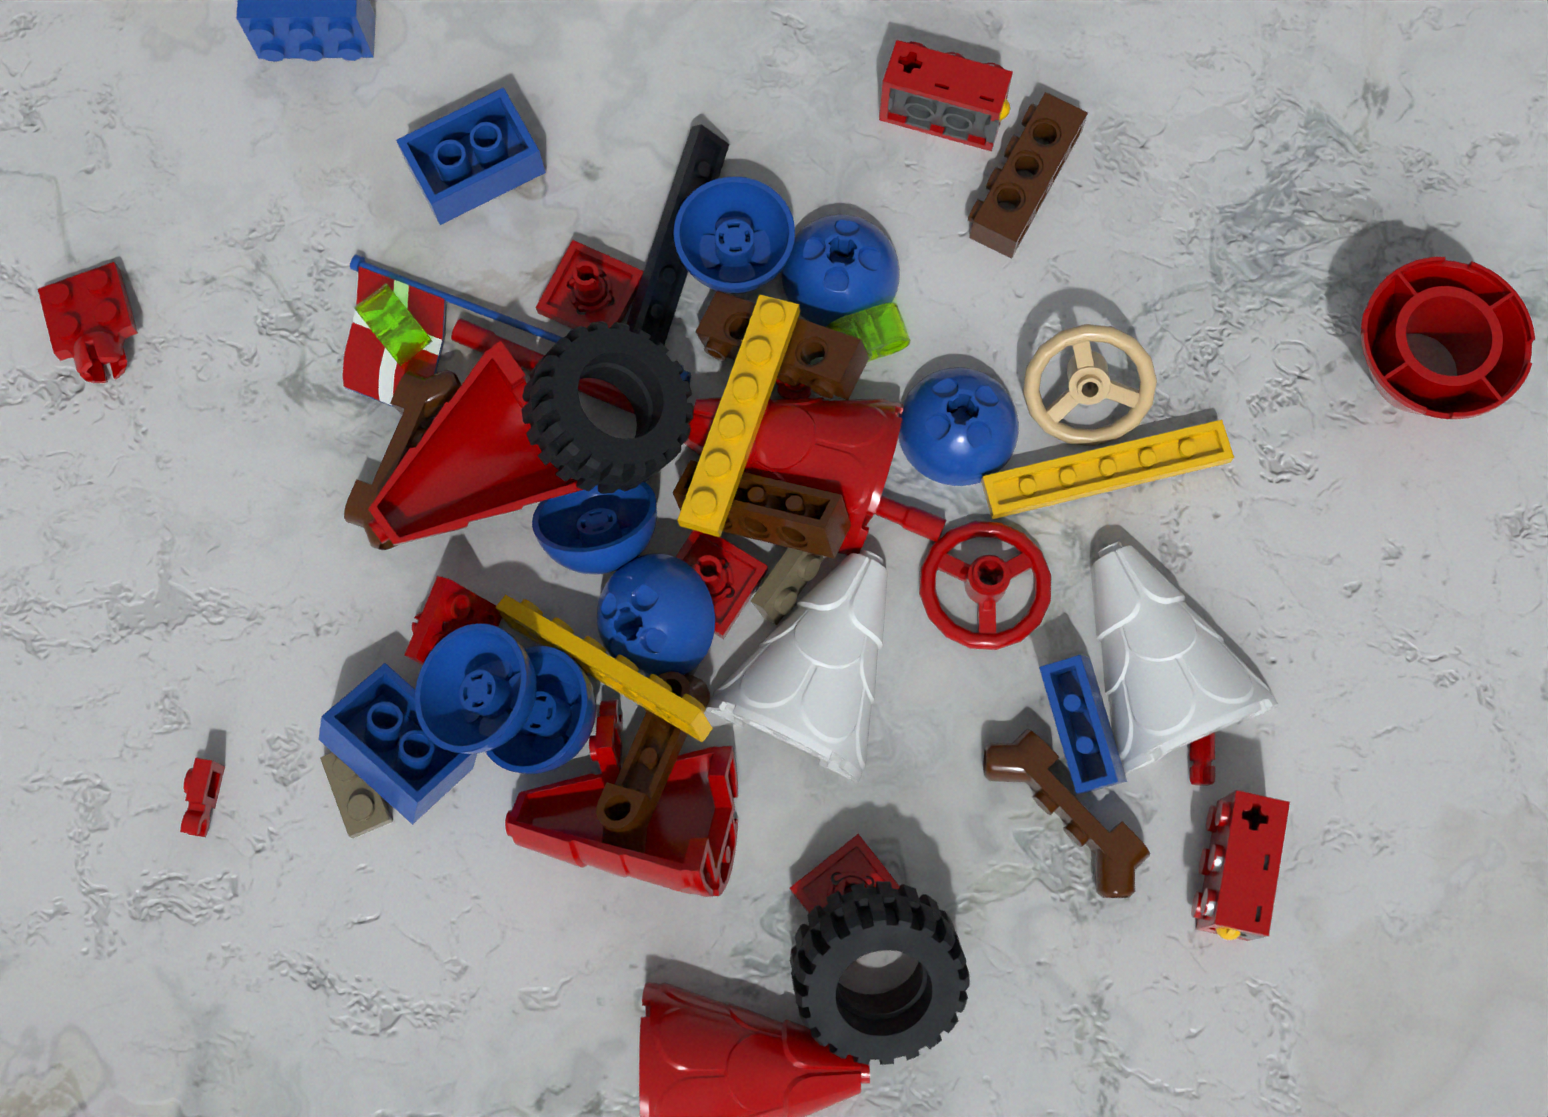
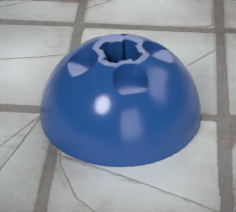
(734, 217)
(837, 285)
(952, 445)
(596, 529)
(657, 615)
(475, 690)
(559, 720)

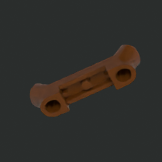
(418, 401)
(631, 801)
(1115, 851)

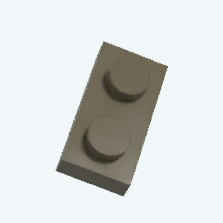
(784, 584)
(358, 803)

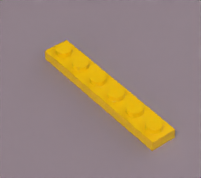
(739, 416)
(1107, 469)
(616, 672)

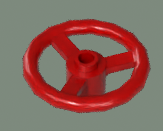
(985, 595)

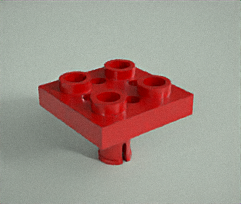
(591, 294)
(743, 575)
(446, 610)
(853, 862)

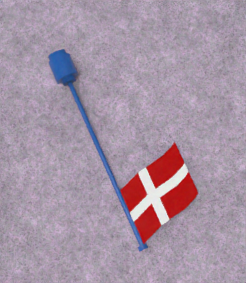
(369, 365)

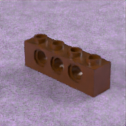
(1003, 228)
(834, 375)
(781, 513)

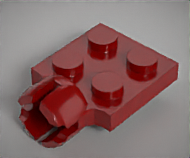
(90, 320)

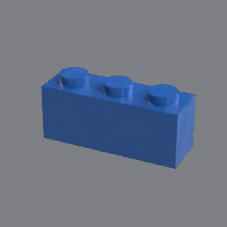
(1082, 724)

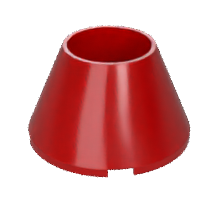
(1465, 311)

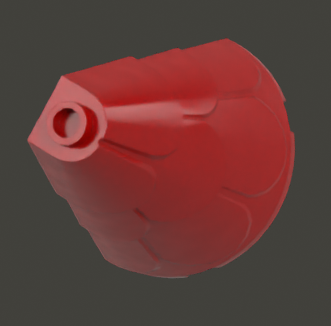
(821, 446)
(469, 460)
(687, 838)
(733, 1061)

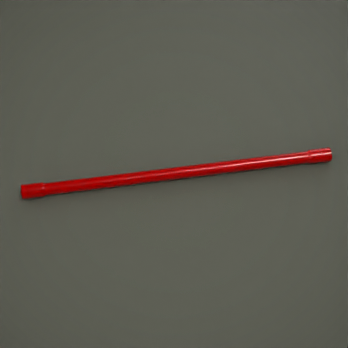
(482, 339)

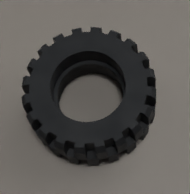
(641, 374)
(887, 1022)

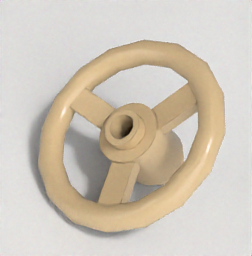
(1089, 384)

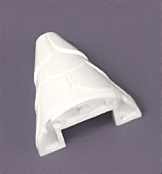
(1163, 663)
(817, 669)

